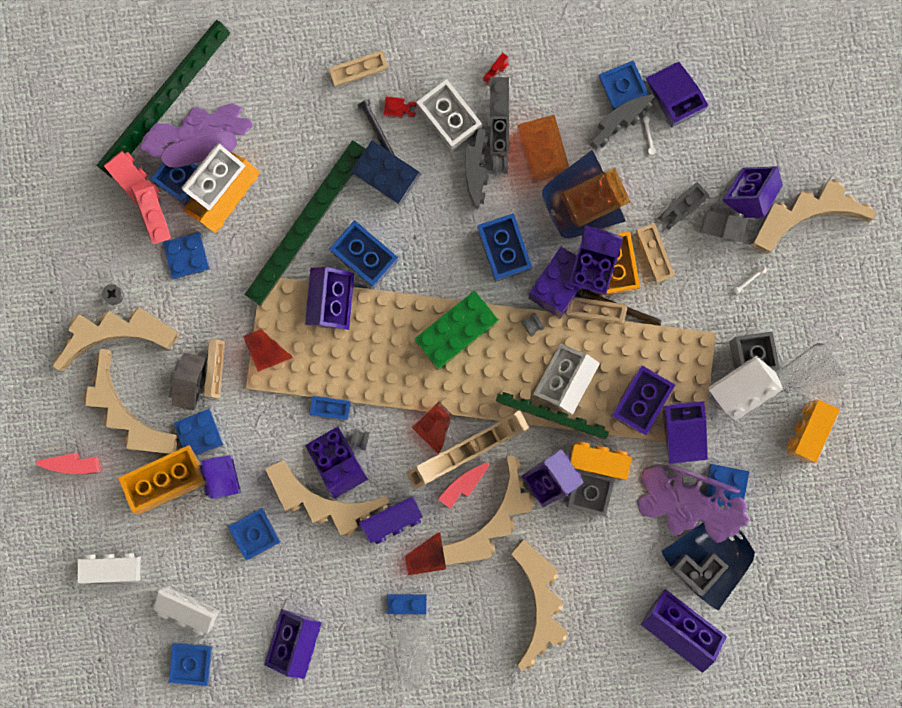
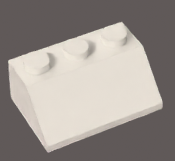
(213, 176)
(566, 378)
(746, 388)
(185, 610)

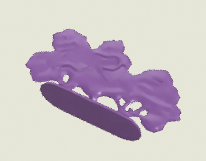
(196, 135)
(687, 505)

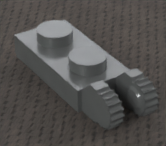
(685, 204)

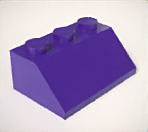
(754, 191)
(329, 298)
(392, 520)
(292, 644)

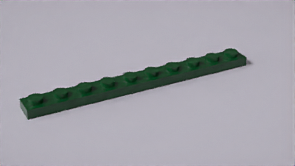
(168, 92)
(305, 224)

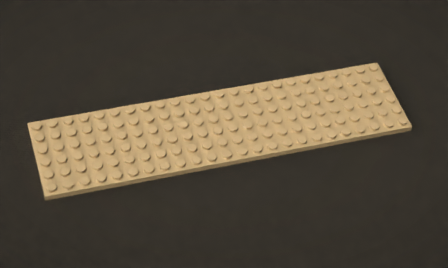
(385, 367)

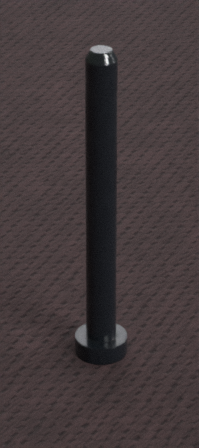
(364, 105)

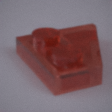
(264, 350)
(434, 426)
(426, 557)

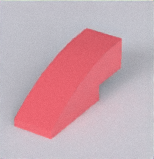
(71, 464)
(463, 484)

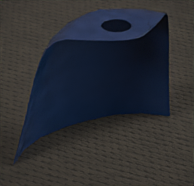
(576, 173)
(734, 553)

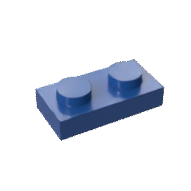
(330, 408)
(407, 603)

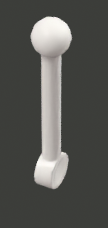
(651, 151)
(761, 270)

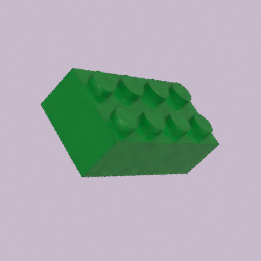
(456, 330)

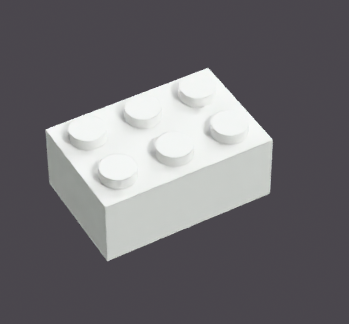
(449, 115)

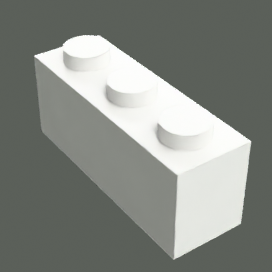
(108, 568)

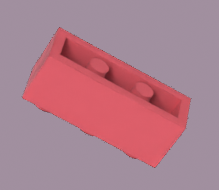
(126, 174)
(150, 212)

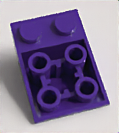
(677, 94)
(595, 259)
(686, 432)
(336, 462)
(220, 477)

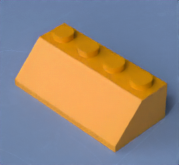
(226, 204)
(162, 480)

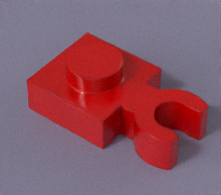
(499, 65)
(395, 107)

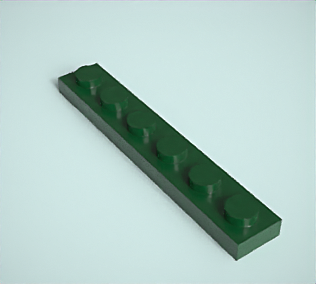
(544, 412)

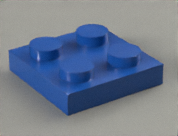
(623, 84)
(186, 255)
(199, 432)
(730, 476)
(254, 534)
(190, 664)

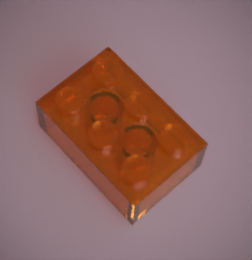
(542, 148)
(595, 197)

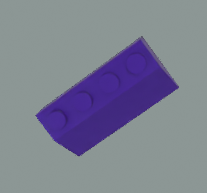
(684, 631)

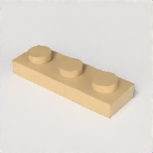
(358, 68)
(655, 253)
(597, 311)
(214, 368)

